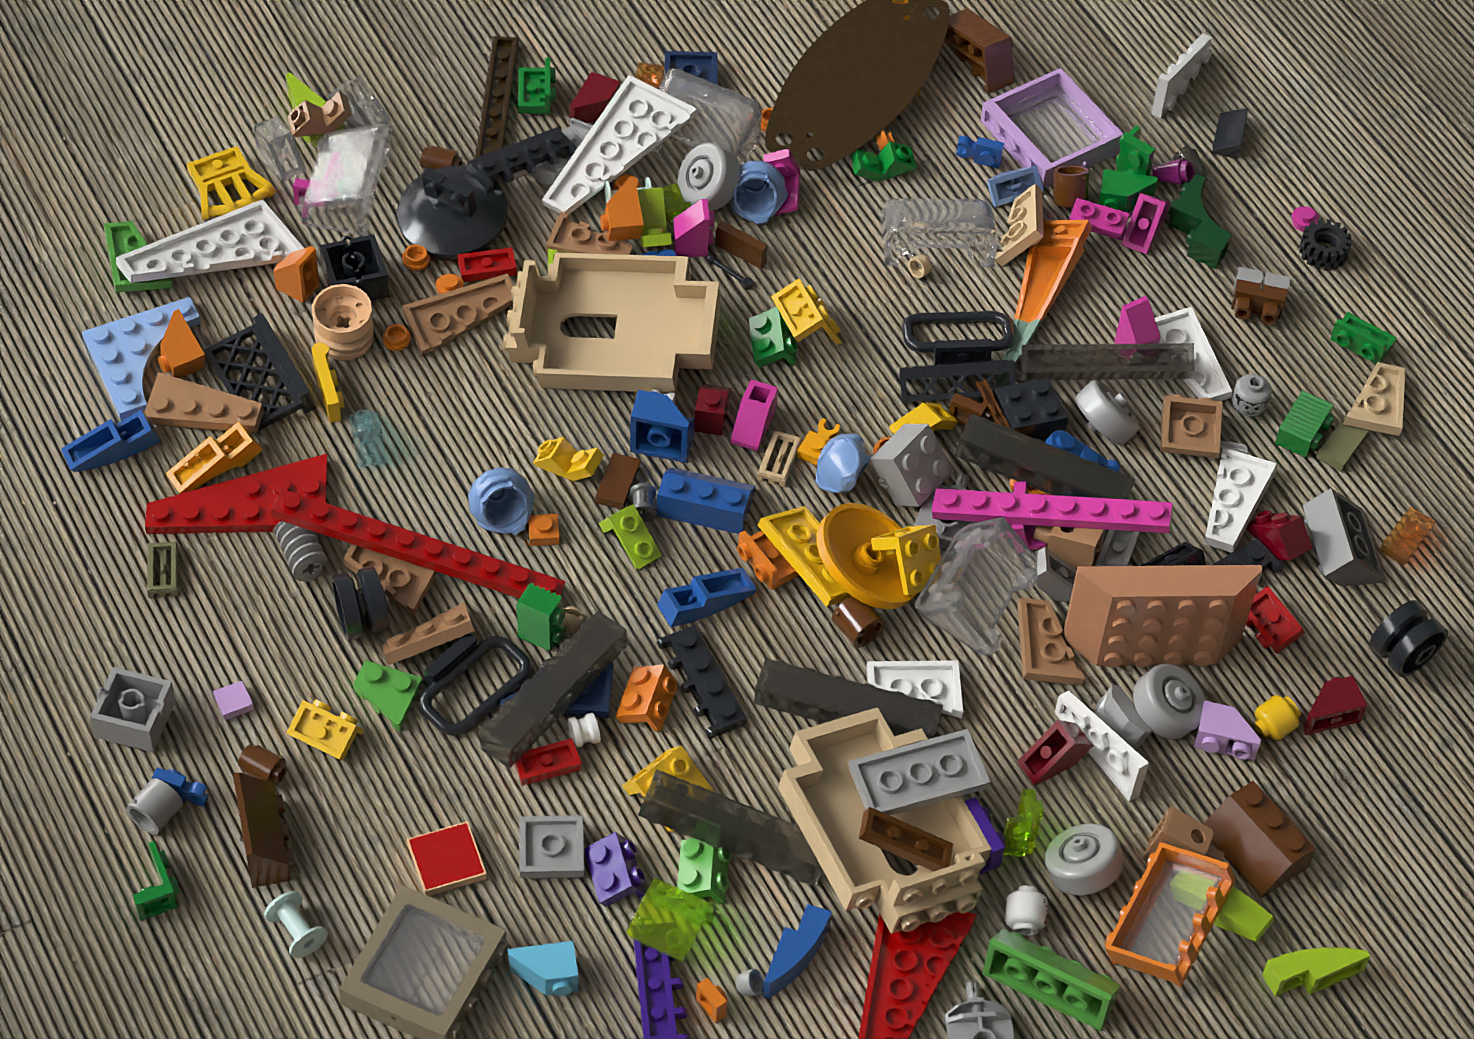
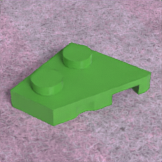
(388, 691)

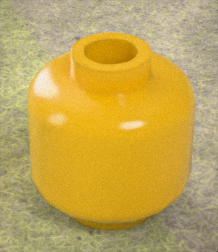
(1277, 717)

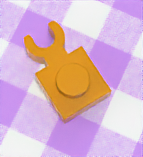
(814, 442)

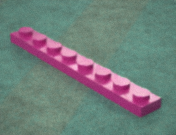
(1053, 510)

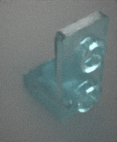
(367, 438)

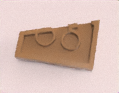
(1042, 645)

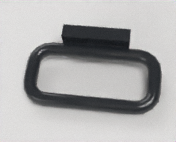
(958, 350)
(453, 664)

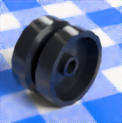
(366, 602)
(1408, 638)

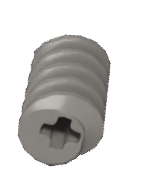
(301, 551)

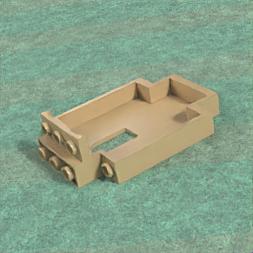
(659, 325)
(831, 814)

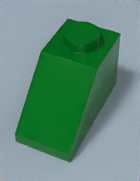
(1122, 189)

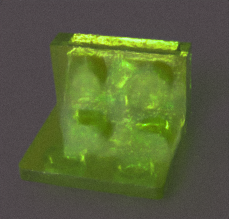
(669, 919)

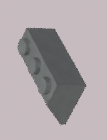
(1342, 540)

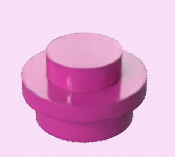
(1303, 217)

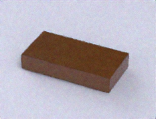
(741, 245)
(617, 481)

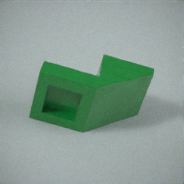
(890, 162)

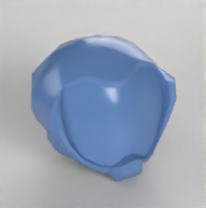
(759, 192)
(841, 463)
(501, 501)

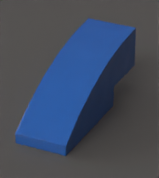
(111, 443)
(705, 596)
(797, 949)

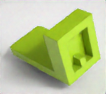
(654, 217)
(632, 535)

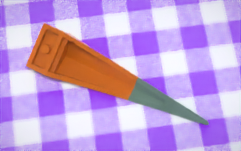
(1044, 276)

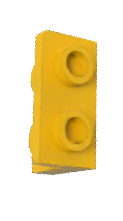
(324, 730)

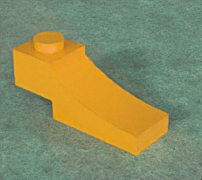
(214, 457)

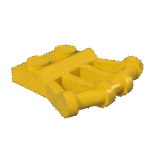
(222, 170)

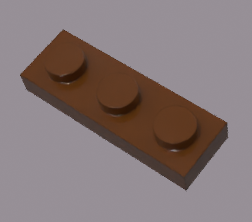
(905, 840)

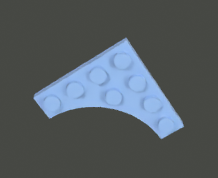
(126, 349)

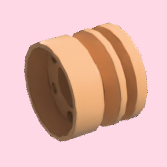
(343, 321)

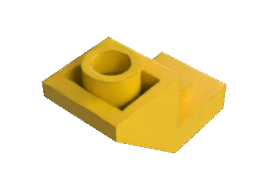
(929, 414)
(564, 460)

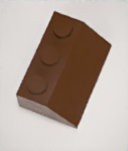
(263, 831)
(1259, 839)

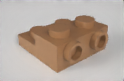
(1191, 426)

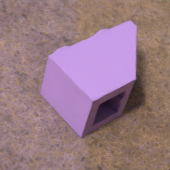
(1226, 732)

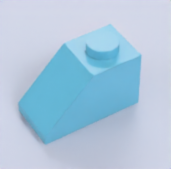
(546, 967)

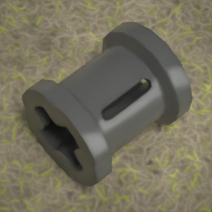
(644, 501)

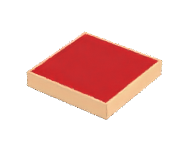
(446, 859)

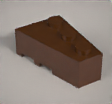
(983, 47)

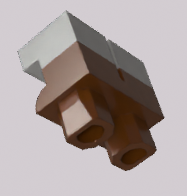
(1250, 299)

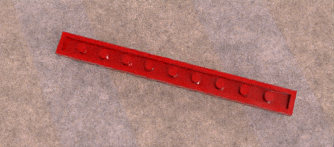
(409, 545)

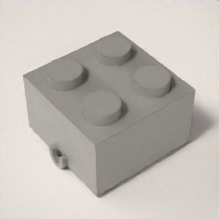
(911, 465)
(132, 709)

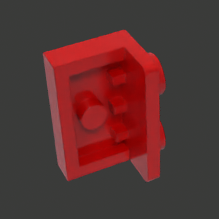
(1273, 621)

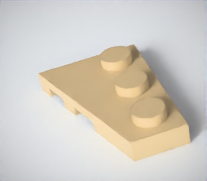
(1025, 223)
(1380, 401)

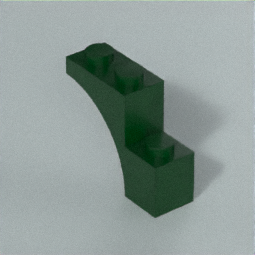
(1205, 238)

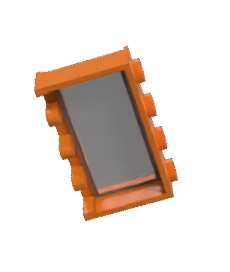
(1170, 913)

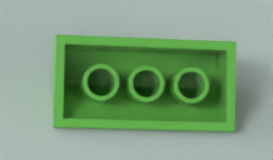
(1050, 978)

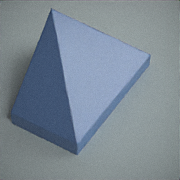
(1011, 184)

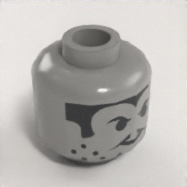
(1251, 395)

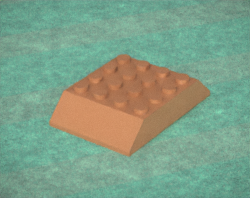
(1159, 613)

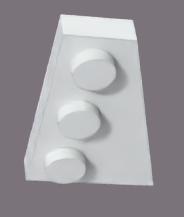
(922, 680)

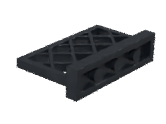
(276, 357)

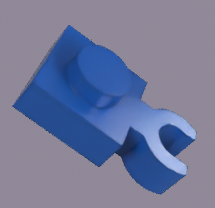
(984, 151)
(186, 790)

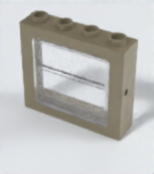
(424, 967)

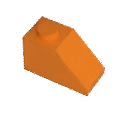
(623, 214)
(298, 274)
(180, 349)

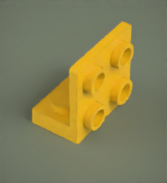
(805, 311)
(916, 554)
(673, 762)

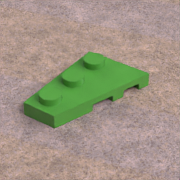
(121, 239)

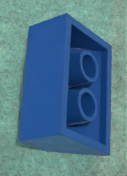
(704, 500)

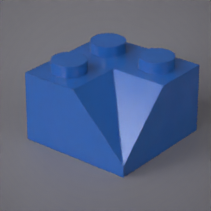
(660, 428)

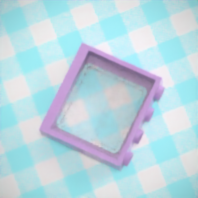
(1051, 125)

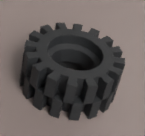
(1325, 233)

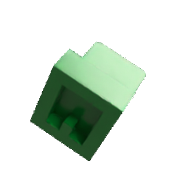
(160, 898)

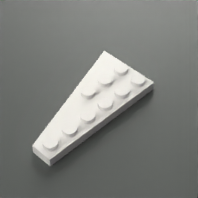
(623, 134)
(227, 242)

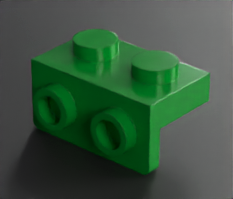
(536, 90)
(1134, 154)
(771, 338)
(1362, 338)

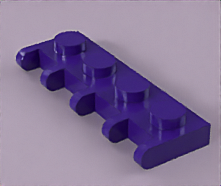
(655, 994)

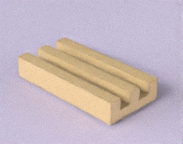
(773, 475)

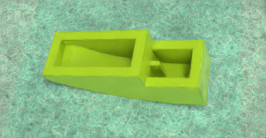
(1243, 916)
(1313, 968)

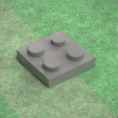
(551, 846)

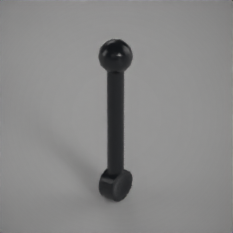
(747, 283)

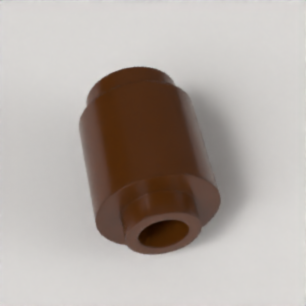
(439, 157)
(262, 764)

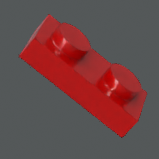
(487, 264)
(548, 762)

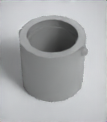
(154, 806)

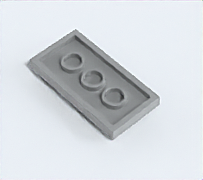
(919, 773)

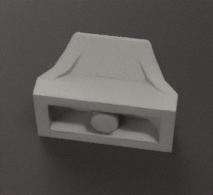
(1054, 575)
(1121, 716)

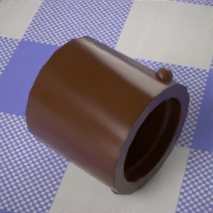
(1069, 184)
(857, 622)

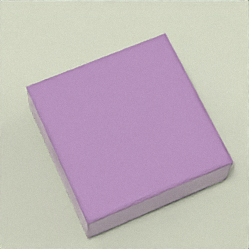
(233, 700)

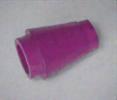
(1174, 172)

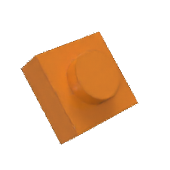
(543, 530)
(712, 999)

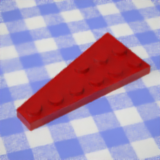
(239, 503)
(907, 973)

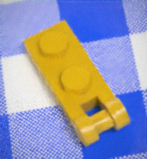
(327, 382)

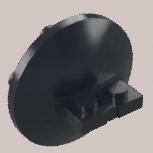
(451, 212)

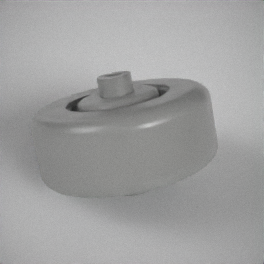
(709, 174)
(1107, 412)
(1169, 701)
(1084, 859)

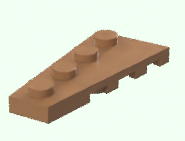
(452, 313)
(197, 406)

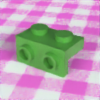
(703, 870)

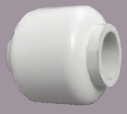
(1026, 911)

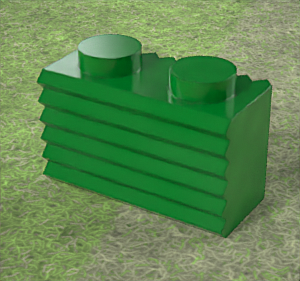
(1304, 424)
(540, 617)

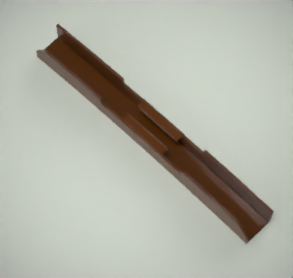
(991, 403)

